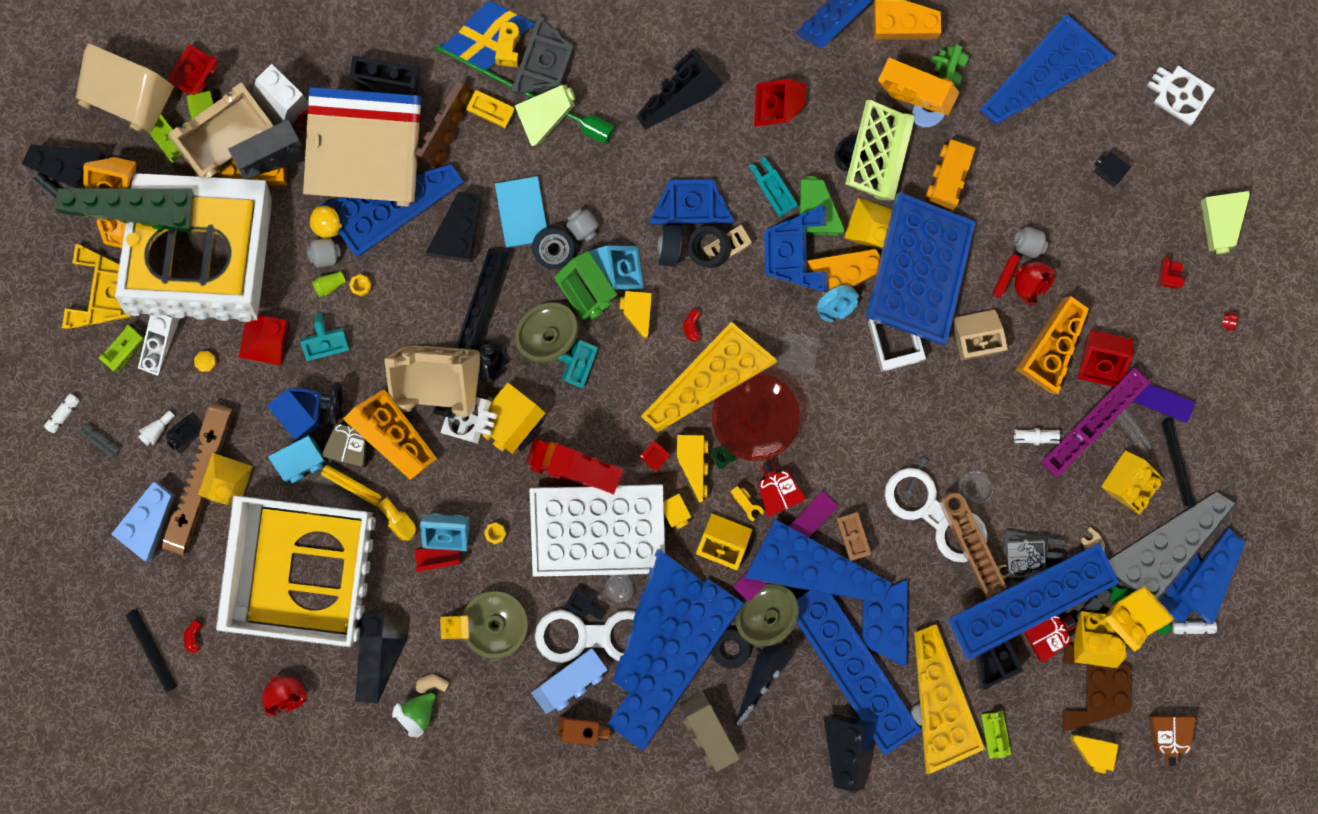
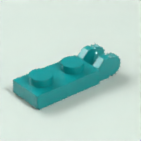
(774, 189)

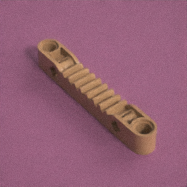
(177, 535)
(973, 545)

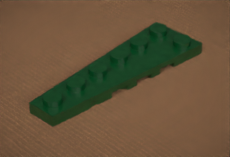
(145, 206)

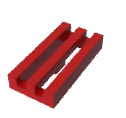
(1005, 276)

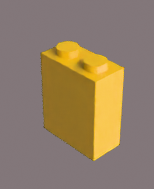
(514, 418)

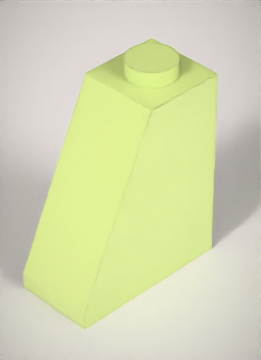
(545, 112)
(1224, 219)

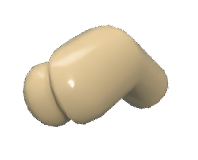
(431, 681)

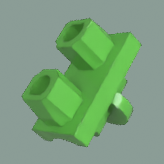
(947, 62)

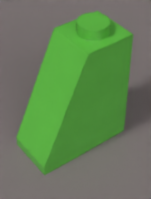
(814, 194)

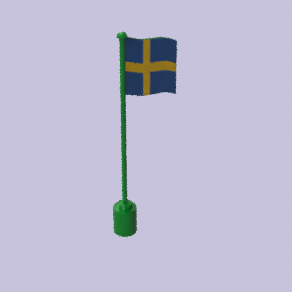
(477, 48)

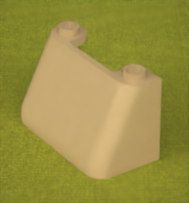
(121, 88)
(224, 124)
(433, 378)

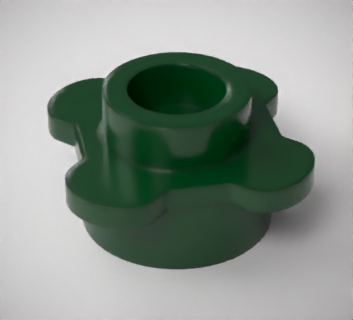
(721, 462)

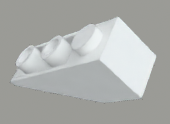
(157, 342)

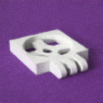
(1165, 84)
(480, 423)

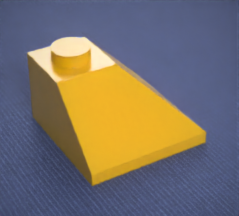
(868, 224)
(224, 479)

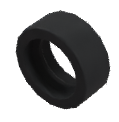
(693, 242)

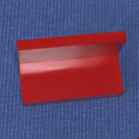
(432, 559)

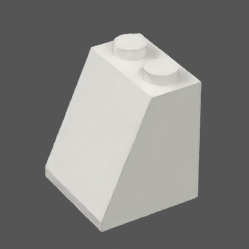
(278, 97)

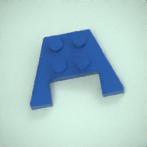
(788, 250)

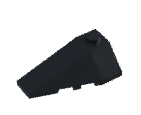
(688, 86)
(379, 648)
(767, 666)

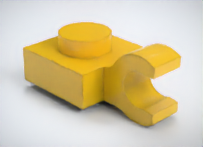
(742, 498)

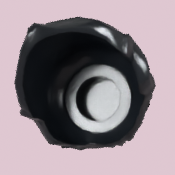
(844, 152)
(491, 361)

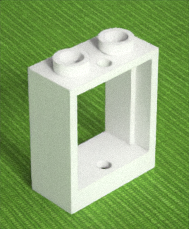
(900, 361)

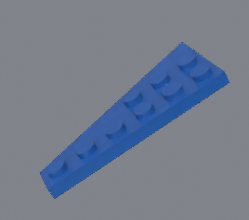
(1057, 61)
(371, 220)
(804, 564)
(657, 616)

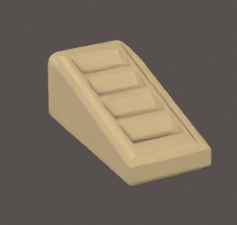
(738, 230)

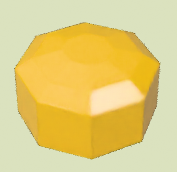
(360, 285)
(205, 361)
(495, 533)

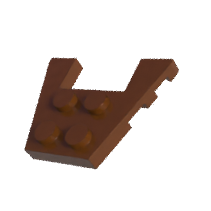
(1106, 693)

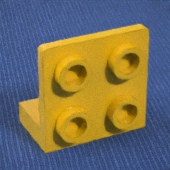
(1137, 617)

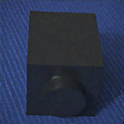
(1111, 168)

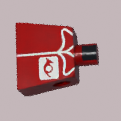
(778, 490)
(1050, 636)

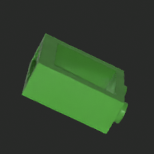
(576, 291)

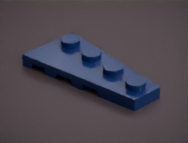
(1212, 577)

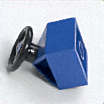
(303, 409)

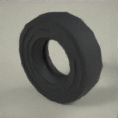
(740, 658)

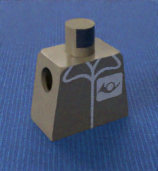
(346, 446)

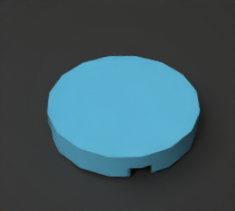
(837, 303)

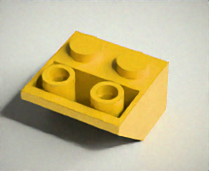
(1132, 482)
(724, 541)
(1097, 642)

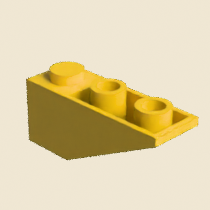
(690, 457)

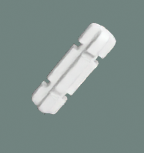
(61, 413)
(1194, 627)

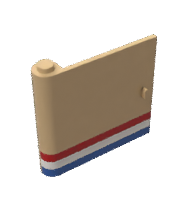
(362, 146)

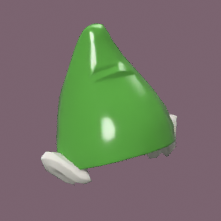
(415, 714)

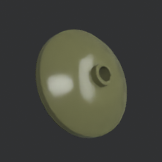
(541, 325)
(769, 604)
(508, 636)

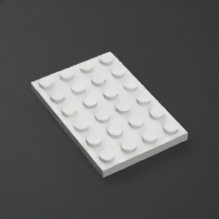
(595, 531)

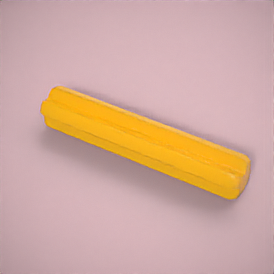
(351, 485)

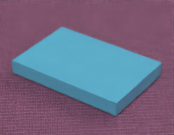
(520, 210)

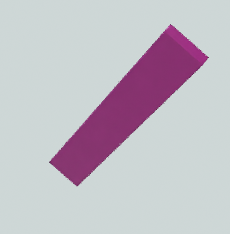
(1094, 423)
(805, 524)

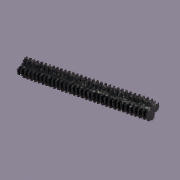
(1178, 463)
(151, 651)

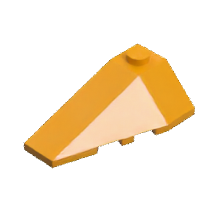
(110, 174)

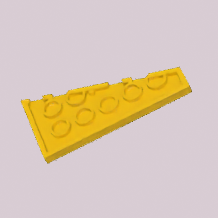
(719, 368)
(945, 715)

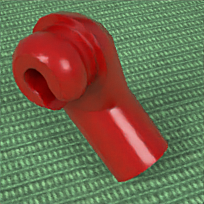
(689, 326)
(189, 637)

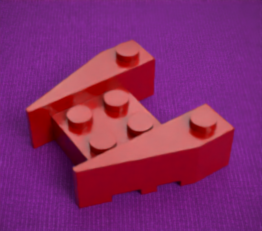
(572, 465)

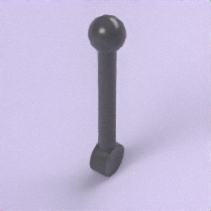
(908, 494)

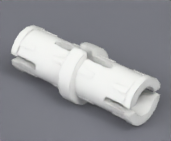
(1037, 436)

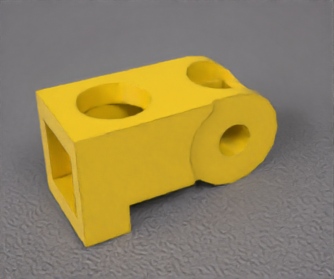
(507, 39)

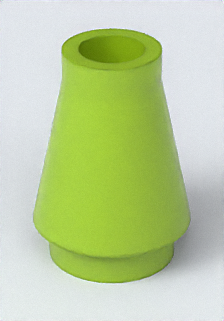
(328, 283)

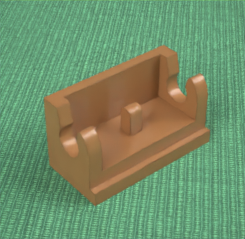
(853, 536)

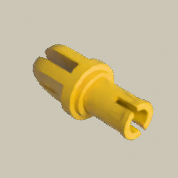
(398, 521)

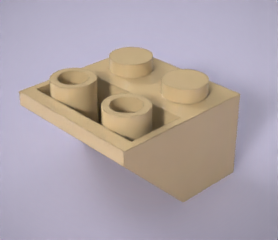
(979, 335)

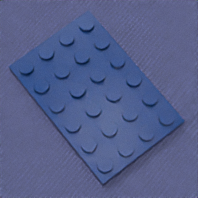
(920, 269)

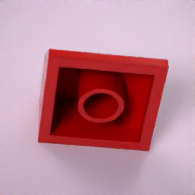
(778, 101)
(264, 340)

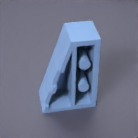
(145, 521)
(570, 682)

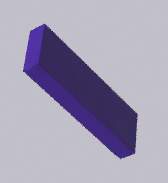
(1165, 403)

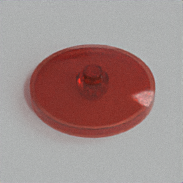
(756, 418)

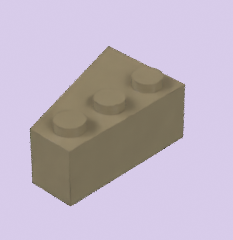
(708, 732)

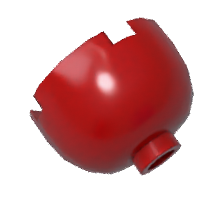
(1033, 280)
(278, 695)

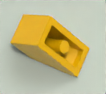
(637, 310)
(1096, 753)

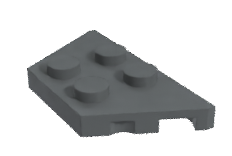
(543, 60)

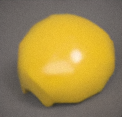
(325, 222)

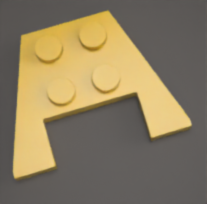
(103, 302)

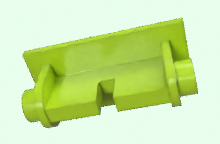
(996, 734)

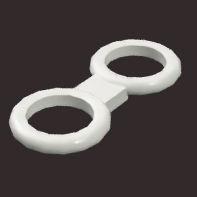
(930, 511)
(589, 635)

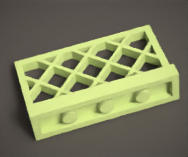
(892, 156)

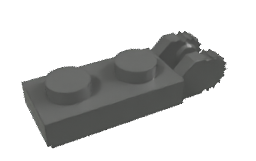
(1015, 536)

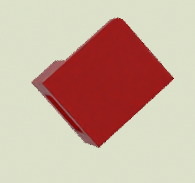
(1170, 274)
(654, 456)

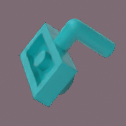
(323, 342)
(578, 363)

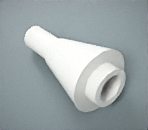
(152, 432)

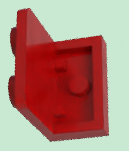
(192, 70)

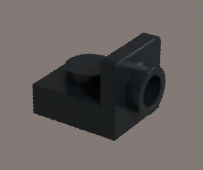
(182, 434)

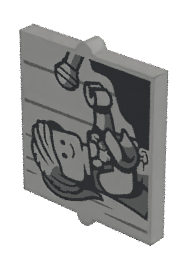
(1025, 558)

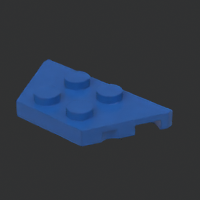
(691, 204)
(1170, 600)
(886, 624)

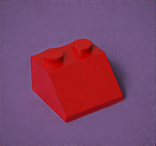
(1105, 358)

